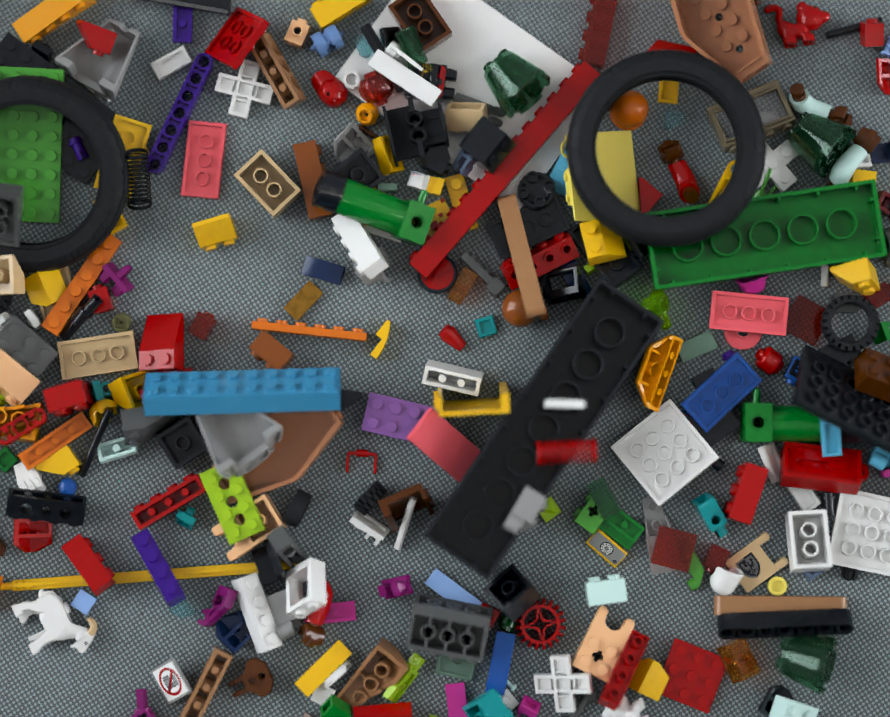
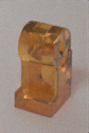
(462, 286)

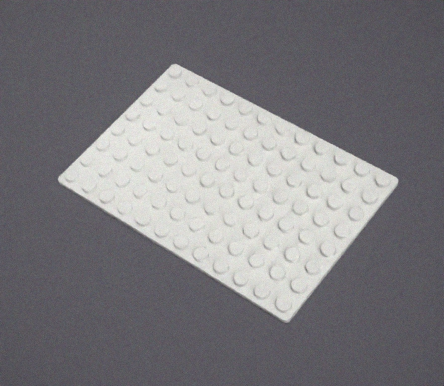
(477, 39)

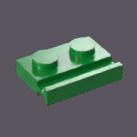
(622, 529)

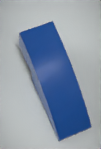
(500, 662)

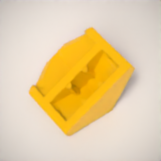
(45, 287)
(649, 679)

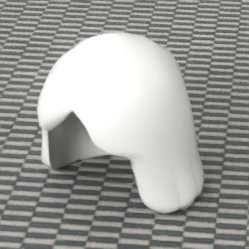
(725, 581)

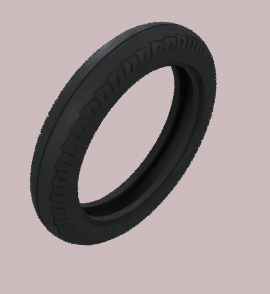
(678, 67)
(111, 164)

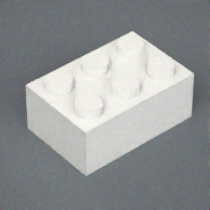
(808, 541)

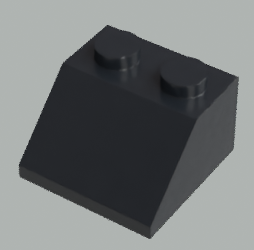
(487, 145)

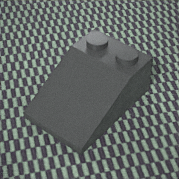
(11, 213)
(140, 428)

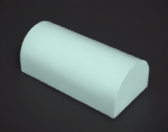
(115, 450)

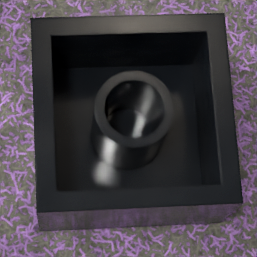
(359, 169)
(183, 443)
(512, 592)

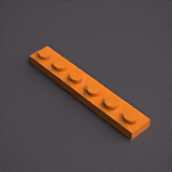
(78, 287)
(318, 330)

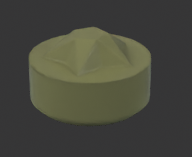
(121, 322)

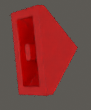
(647, 195)

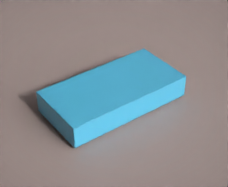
(830, 439)

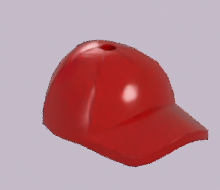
(326, 82)

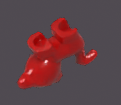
(808, 19)

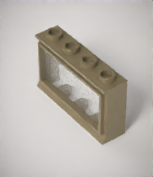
(773, 110)

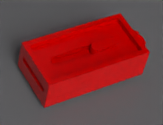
(806, 468)

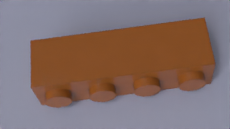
(309, 170)

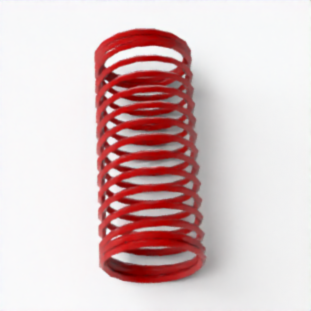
(592, 444)

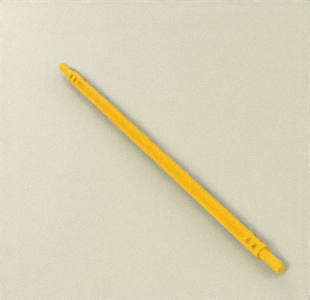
(135, 576)

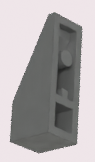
(286, 546)

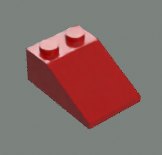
(162, 343)

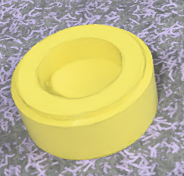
(777, 586)

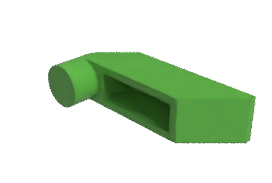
(696, 571)

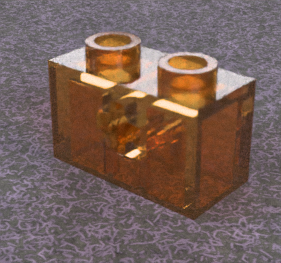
(738, 660)

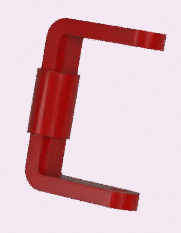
(361, 453)

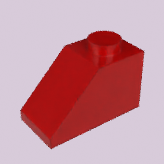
(97, 38)

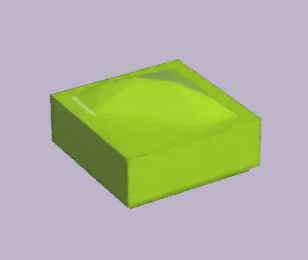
(551, 510)

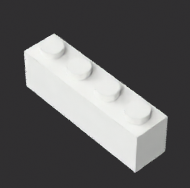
(361, 246)
(257, 613)

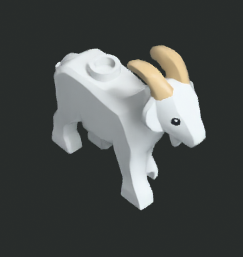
(56, 621)

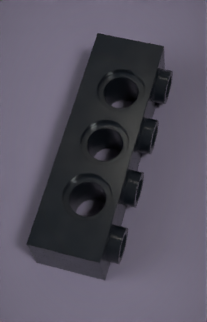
(39, 499)

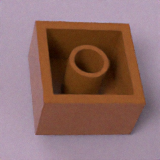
(271, 351)

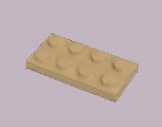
(98, 355)

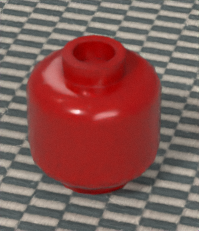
(769, 360)

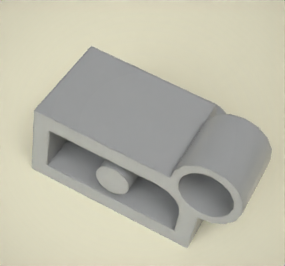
(525, 511)
(284, 622)

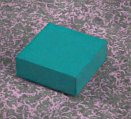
(485, 326)

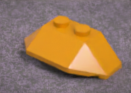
(657, 370)

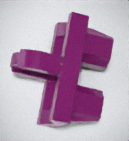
(111, 272)
(395, 587)

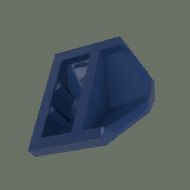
(232, 631)

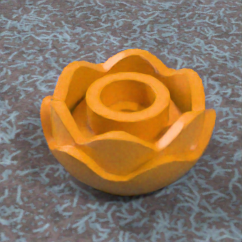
(372, 111)

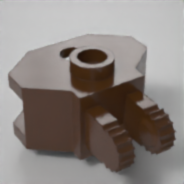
(252, 679)

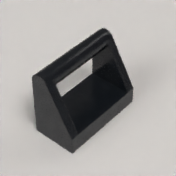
(563, 294)

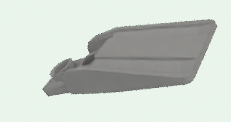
(653, 519)

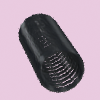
(134, 201)

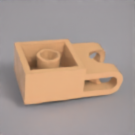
(271, 520)
(606, 640)

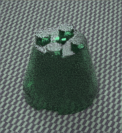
(515, 82)
(820, 141)
(808, 660)

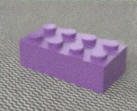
(392, 416)

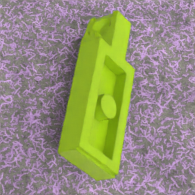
(394, 692)

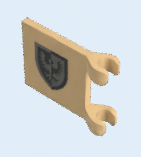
(755, 563)

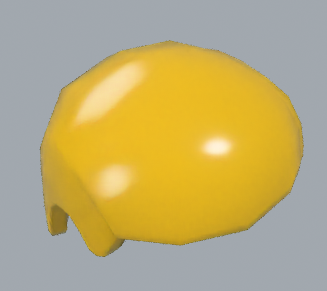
(98, 409)

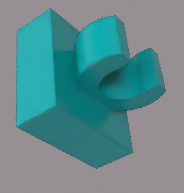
(97, 390)
(186, 519)

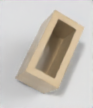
(464, 115)

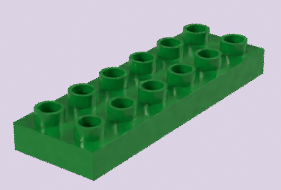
(778, 236)

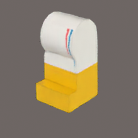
(421, 181)

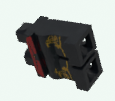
(436, 75)

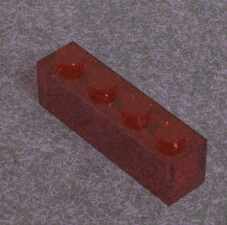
(598, 32)

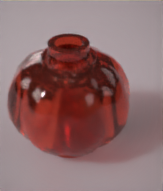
(376, 88)

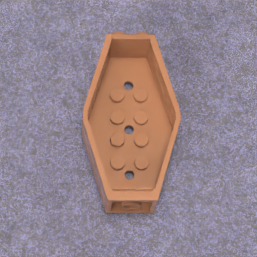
(720, 38)

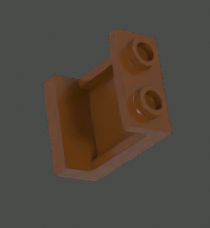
(395, 505)

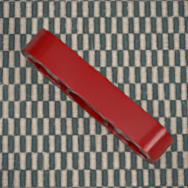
(36, 424)

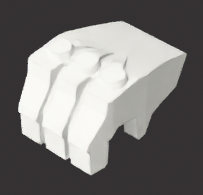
(29, 479)

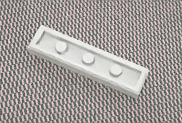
(404, 78)

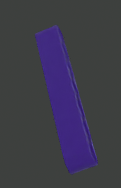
(180, 104)

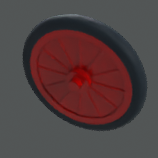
(441, 279)

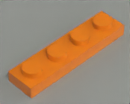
(55, 441)

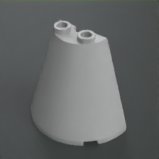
(98, 74)
(239, 440)

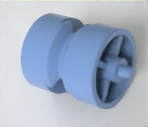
(328, 40)

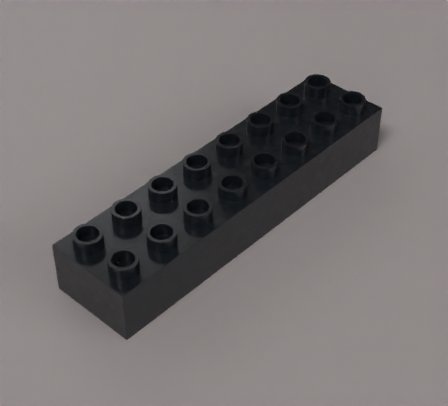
(583, 364)

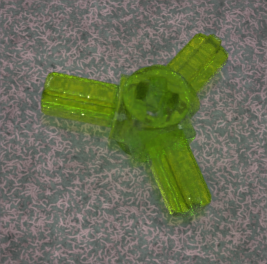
(659, 305)

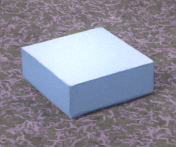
(83, 601)

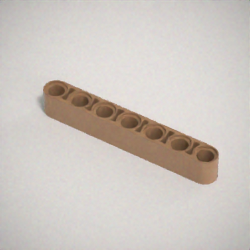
(521, 256)
(760, 603)

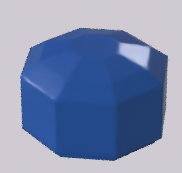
(68, 486)

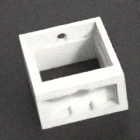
(314, 572)

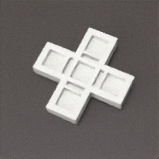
(244, 89)
(777, 161)
(563, 683)

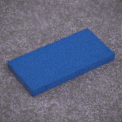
(721, 392)

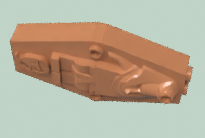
(301, 444)

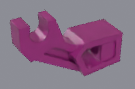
(222, 602)

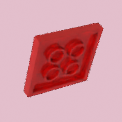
(237, 38)
(692, 675)

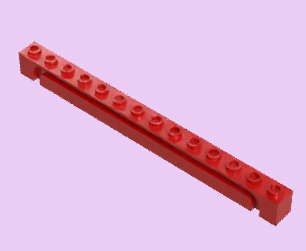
(489, 188)

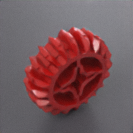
(537, 606)

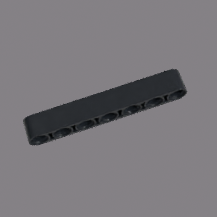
(785, 623)

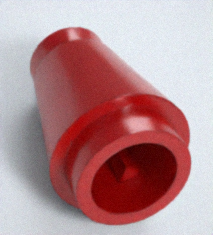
(452, 337)

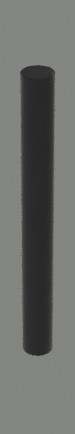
(95, 442)

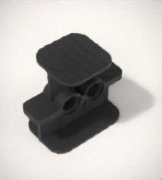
(403, 132)

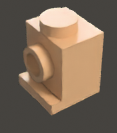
(297, 40)

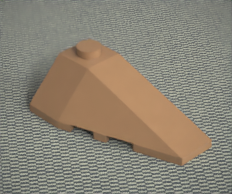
(377, 672)

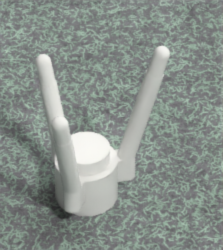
(395, 51)

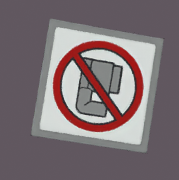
(171, 681)

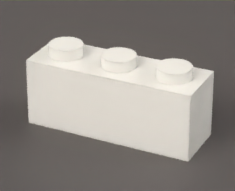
(452, 377)

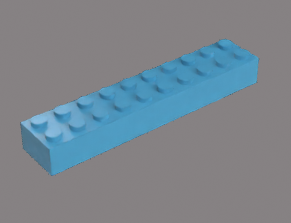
(242, 391)

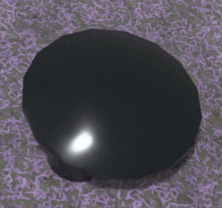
(536, 190)

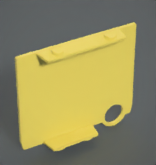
(617, 167)

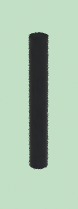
(845, 30)

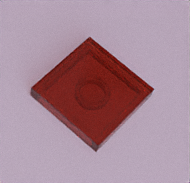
(805, 320)
(673, 548)

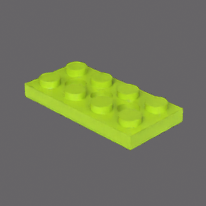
(226, 514)

